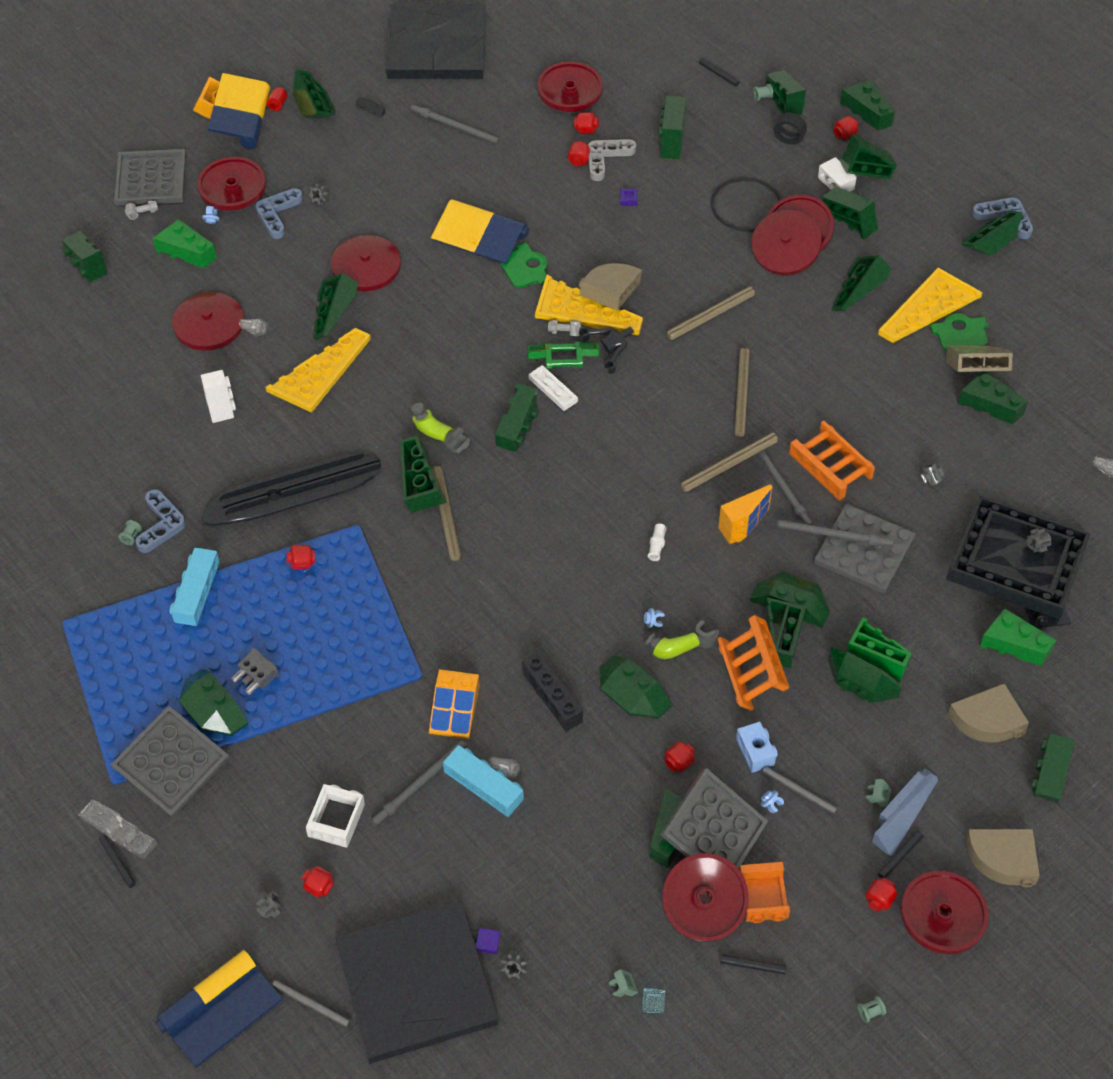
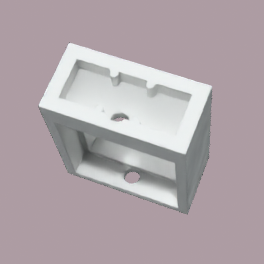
(331, 834)

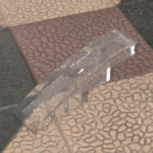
(117, 829)

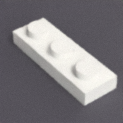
(553, 388)

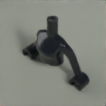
(611, 342)

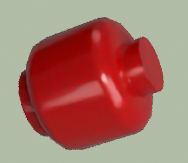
(586, 123)
(845, 128)
(579, 153)
(300, 557)
(679, 757)
(317, 881)
(881, 894)

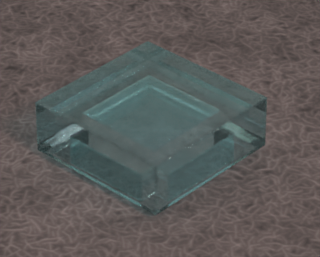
(653, 1000)

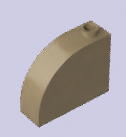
(610, 284)
(978, 358)
(989, 716)
(1004, 855)

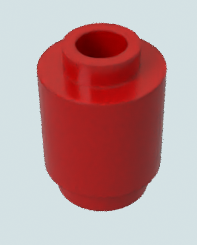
(277, 99)

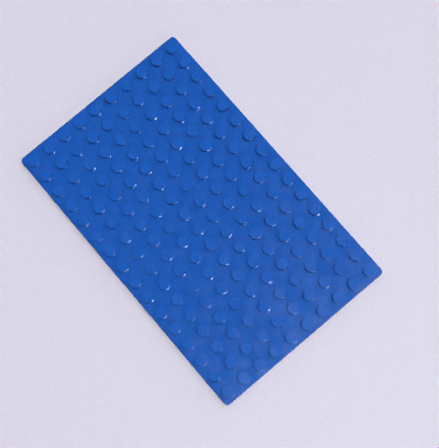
(320, 626)

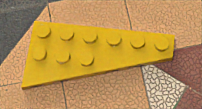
(931, 301)
(566, 304)
(319, 373)

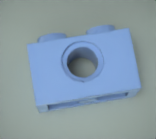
(756, 757)

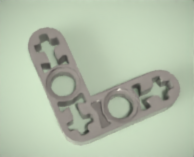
(600, 153)

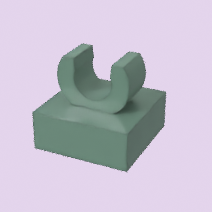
(881, 793)
(625, 982)

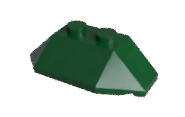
(311, 96)
(994, 234)
(796, 591)
(862, 677)
(633, 688)
(211, 704)

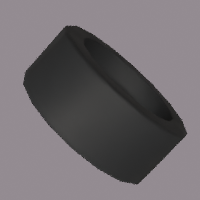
(793, 120)

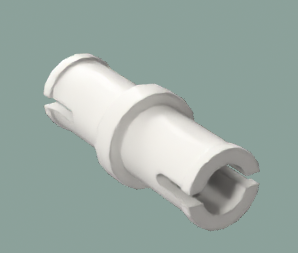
(657, 542)

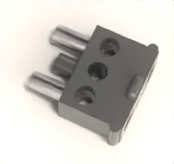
(256, 669)

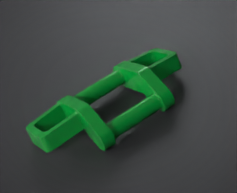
(580, 348)

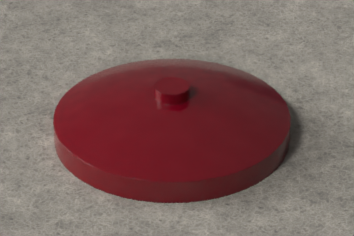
(570, 86)
(231, 183)
(812, 207)
(786, 242)
(368, 260)
(207, 321)
(705, 897)
(944, 912)

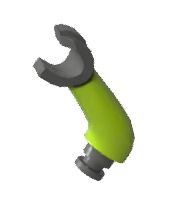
(430, 426)
(673, 647)

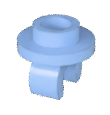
(211, 215)
(650, 618)
(768, 801)

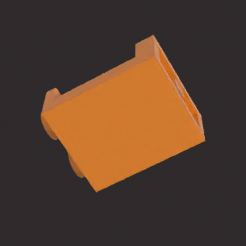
(765, 892)

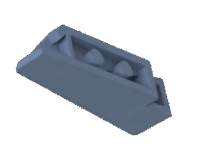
(902, 811)

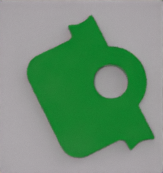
(519, 272)
(972, 334)

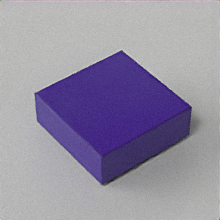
(628, 197)
(488, 941)

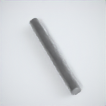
(800, 790)
(314, 1005)

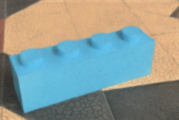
(194, 586)
(483, 780)

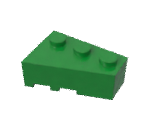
(185, 243)
(1018, 638)
(879, 650)

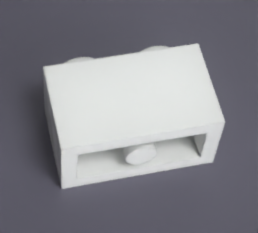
(834, 175)

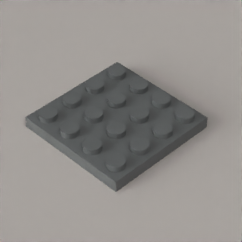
(150, 176)
(860, 561)
(170, 761)
(714, 821)

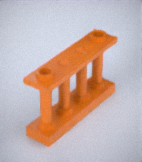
(824, 474)
(770, 662)

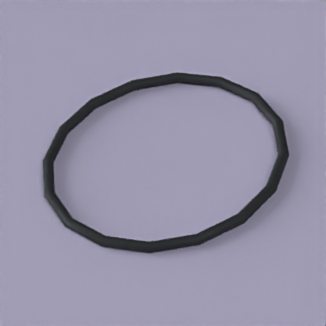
(735, 180)

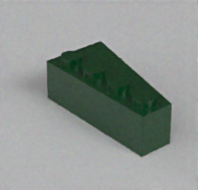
(672, 126)
(419, 479)

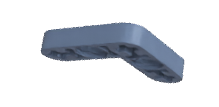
(272, 209)
(984, 211)
(165, 524)

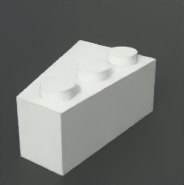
(218, 395)

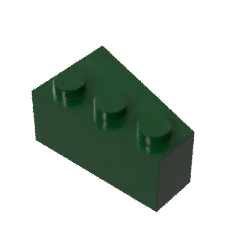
(787, 92)
(784, 624)

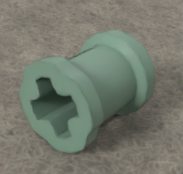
(763, 92)
(130, 532)
(871, 1009)

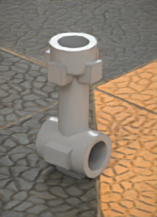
(132, 211)
(573, 327)

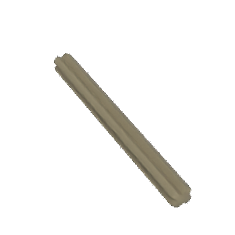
(710, 313)
(742, 392)
(729, 462)
(447, 519)

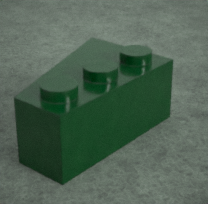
(868, 103)
(867, 159)
(853, 210)
(84, 256)
(993, 397)
(518, 418)
(1052, 767)
(660, 849)

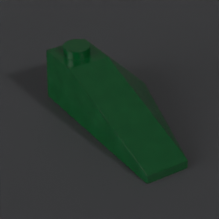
(863, 277)
(334, 298)

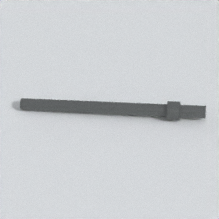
(427, 113)
(800, 510)
(872, 539)
(390, 808)

